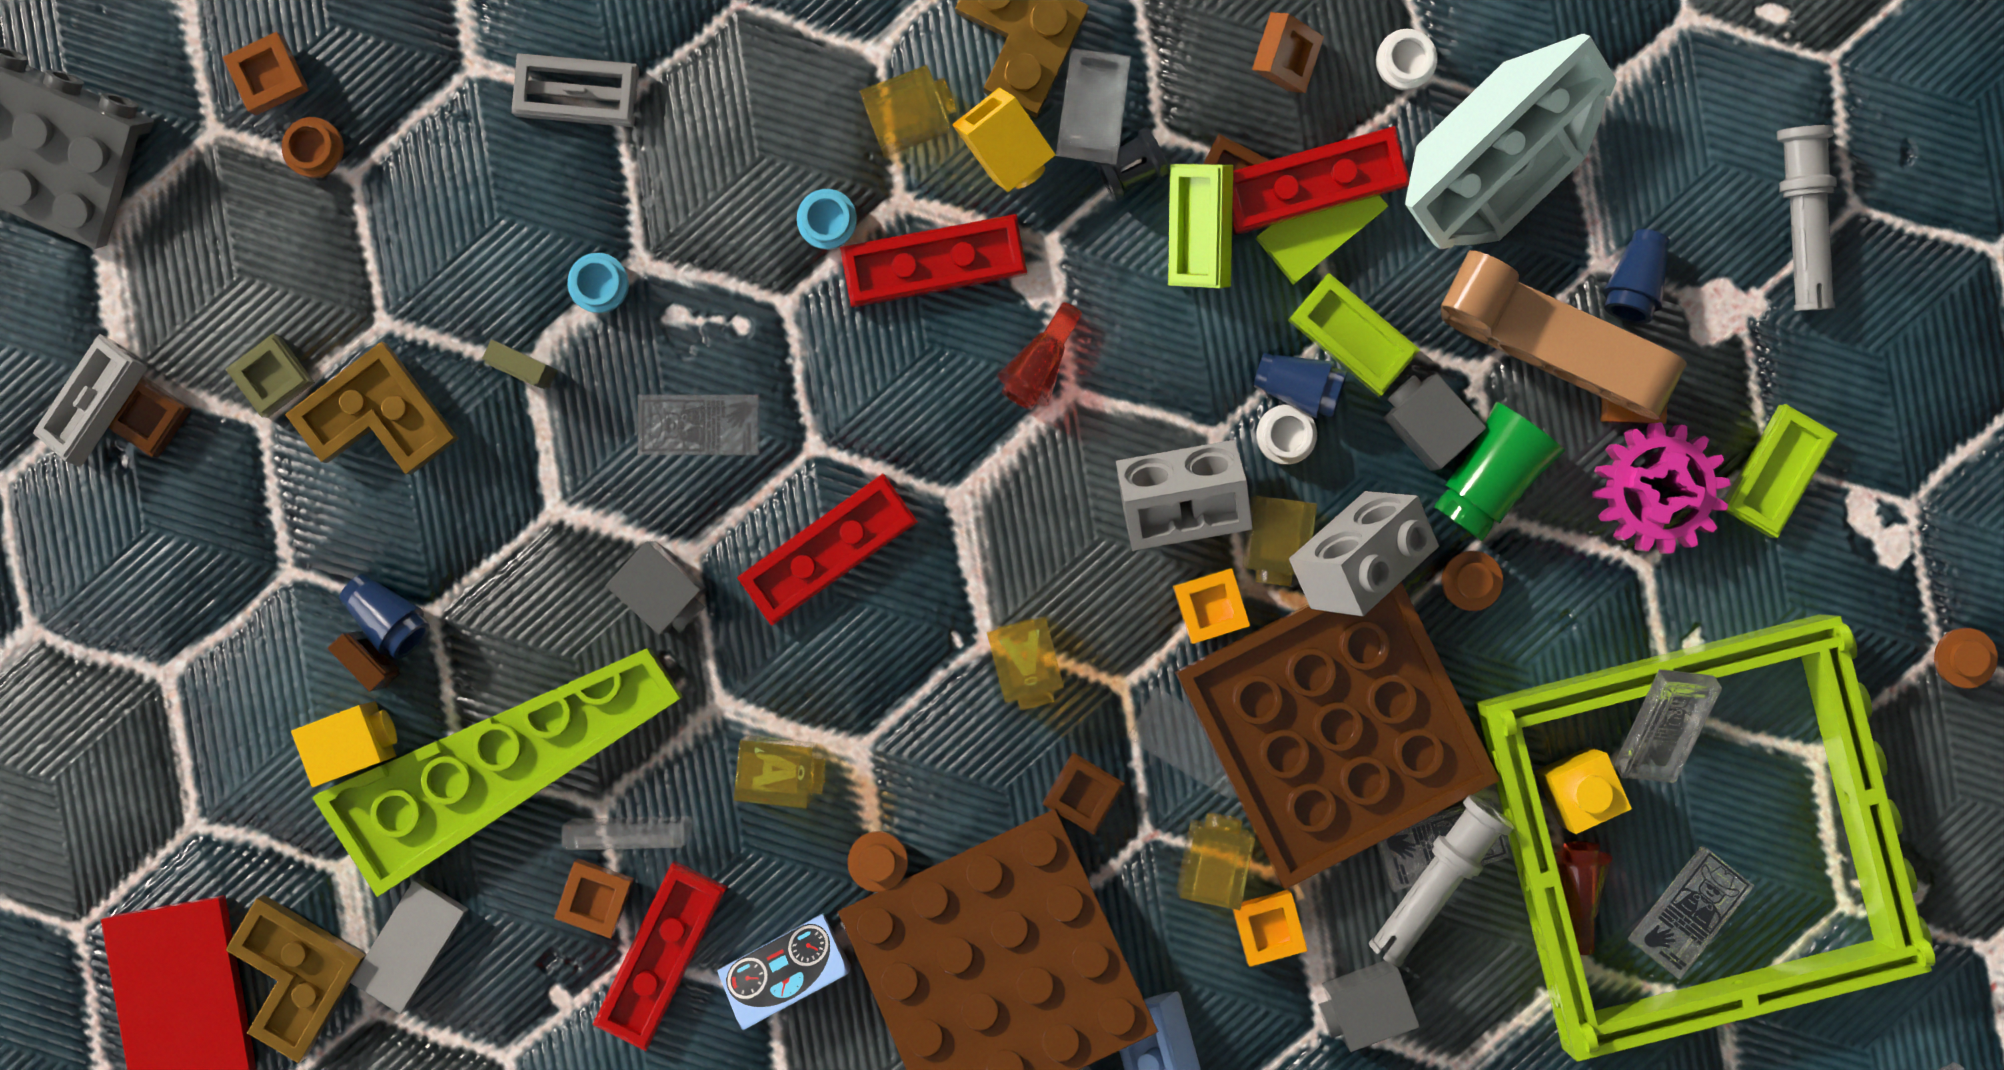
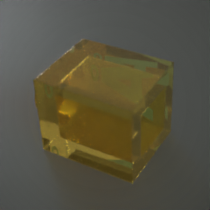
(908, 109)
(1276, 534)
(1026, 662)
(778, 771)
(1216, 861)

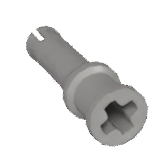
(1808, 187)
(1456, 858)

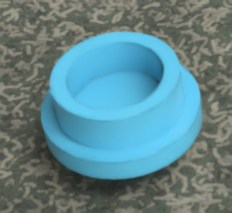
(826, 219)
(598, 283)

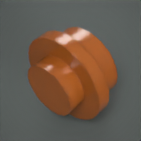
(312, 147)
(1472, 580)
(1965, 658)
(877, 861)

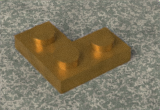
(1035, 46)
(378, 397)
(309, 972)

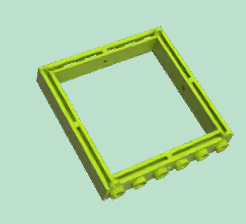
(1871, 821)

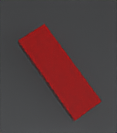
(1317, 180)
(933, 260)
(827, 549)
(660, 955)

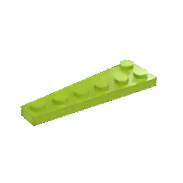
(456, 786)

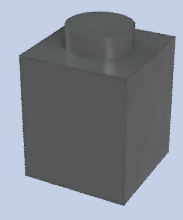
(1432, 420)
(658, 589)
(1367, 1006)

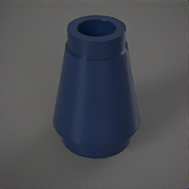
(1639, 278)
(1302, 383)
(385, 617)

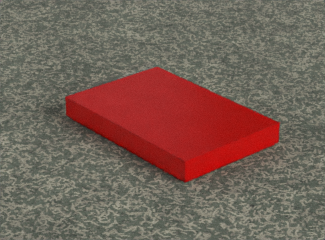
(178, 988)

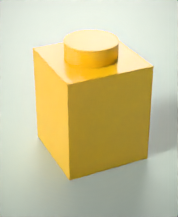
(1005, 140)
(345, 742)
(1583, 790)

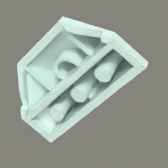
(1509, 143)

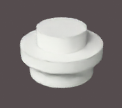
(1406, 59)
(1286, 434)

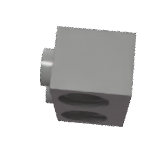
(1184, 495)
(1364, 553)

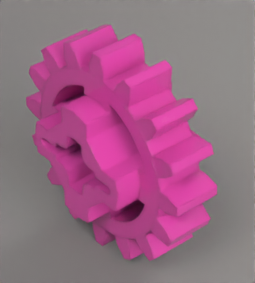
(1651, 510)

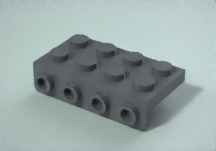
(63, 150)

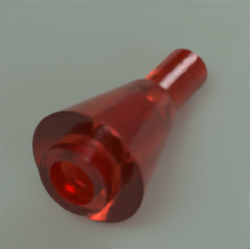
(1033, 372)
(1583, 879)

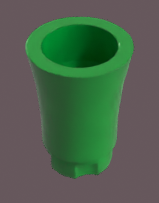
(1497, 471)

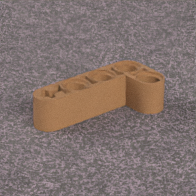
(1558, 338)

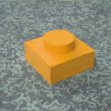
(1211, 605)
(1270, 928)

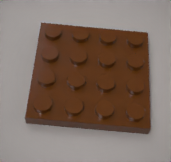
(1336, 731)
(999, 960)

